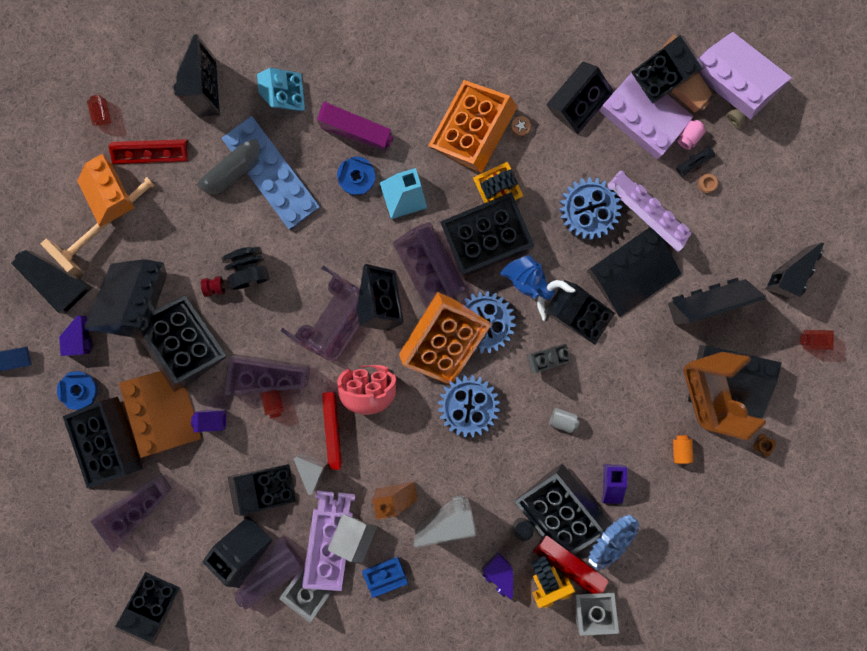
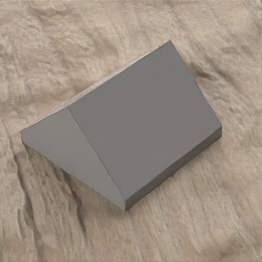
(310, 471)
(352, 538)
(302, 600)
(596, 614)

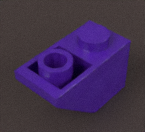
(75, 338)
(209, 420)
(614, 483)
(500, 573)

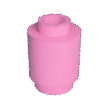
(691, 134)

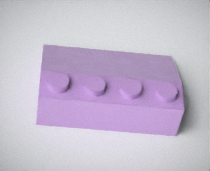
(742, 74)
(648, 124)

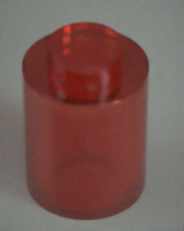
(98, 110)
(272, 403)

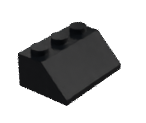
(580, 97)

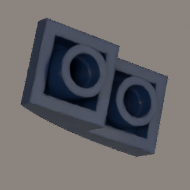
(14, 358)

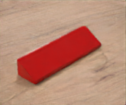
(148, 149)
(332, 430)
(571, 566)

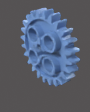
(595, 224)
(500, 315)
(486, 407)
(613, 542)

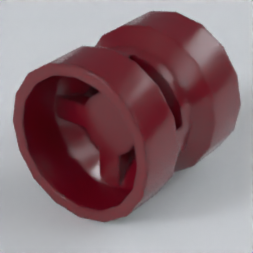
(211, 286)

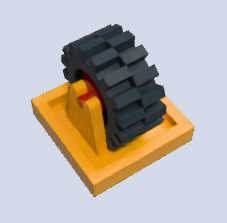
(497, 183)
(549, 584)

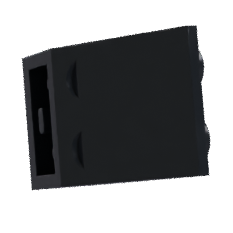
(668, 69)
(791, 278)
(580, 312)
(261, 489)
(237, 553)
(147, 609)

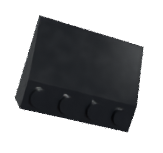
(198, 79)
(487, 235)
(635, 271)
(128, 298)
(714, 301)
(181, 343)
(752, 383)
(102, 442)
(563, 511)

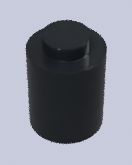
(523, 529)

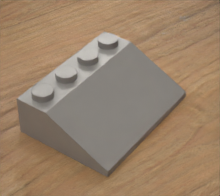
(447, 523)

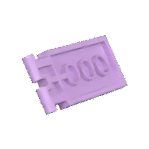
(650, 210)
(323, 568)

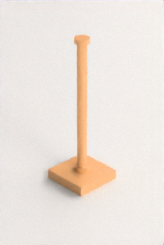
(64, 256)

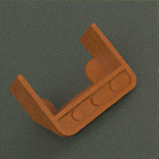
(712, 396)

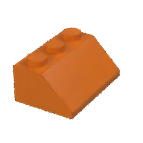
(104, 190)

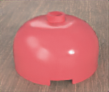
(367, 397)

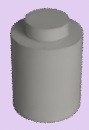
(564, 420)

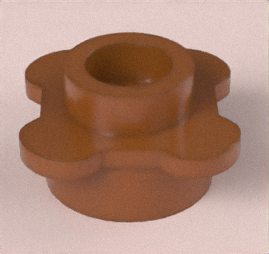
(770, 445)

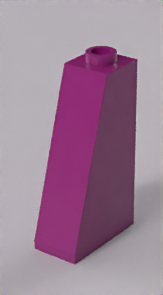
(354, 126)

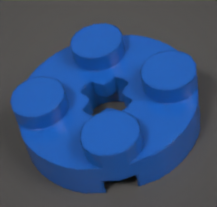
(351, 166)
(70, 382)

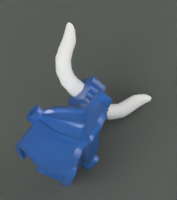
(530, 280)

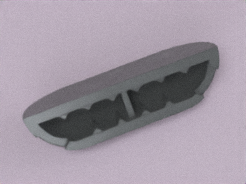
(231, 168)

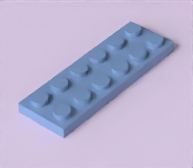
(274, 175)

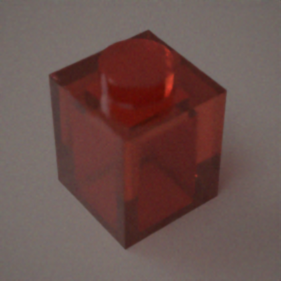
(817, 339)

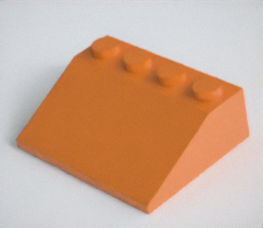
(473, 125)
(444, 339)

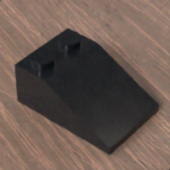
(379, 299)

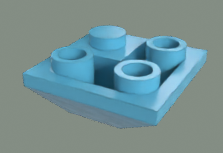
(281, 89)
(403, 194)

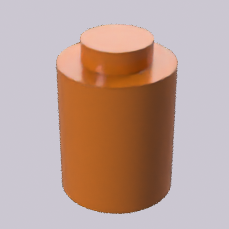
(683, 449)

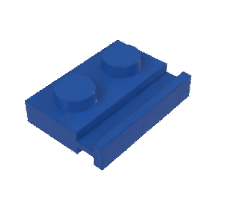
(385, 577)

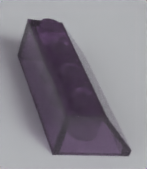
(428, 263)

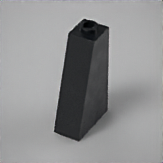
(52, 282)

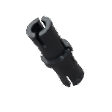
(685, 168)

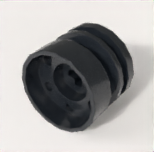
(244, 263)

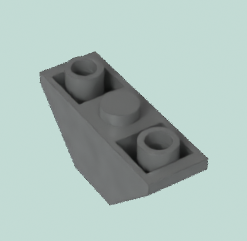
(548, 358)

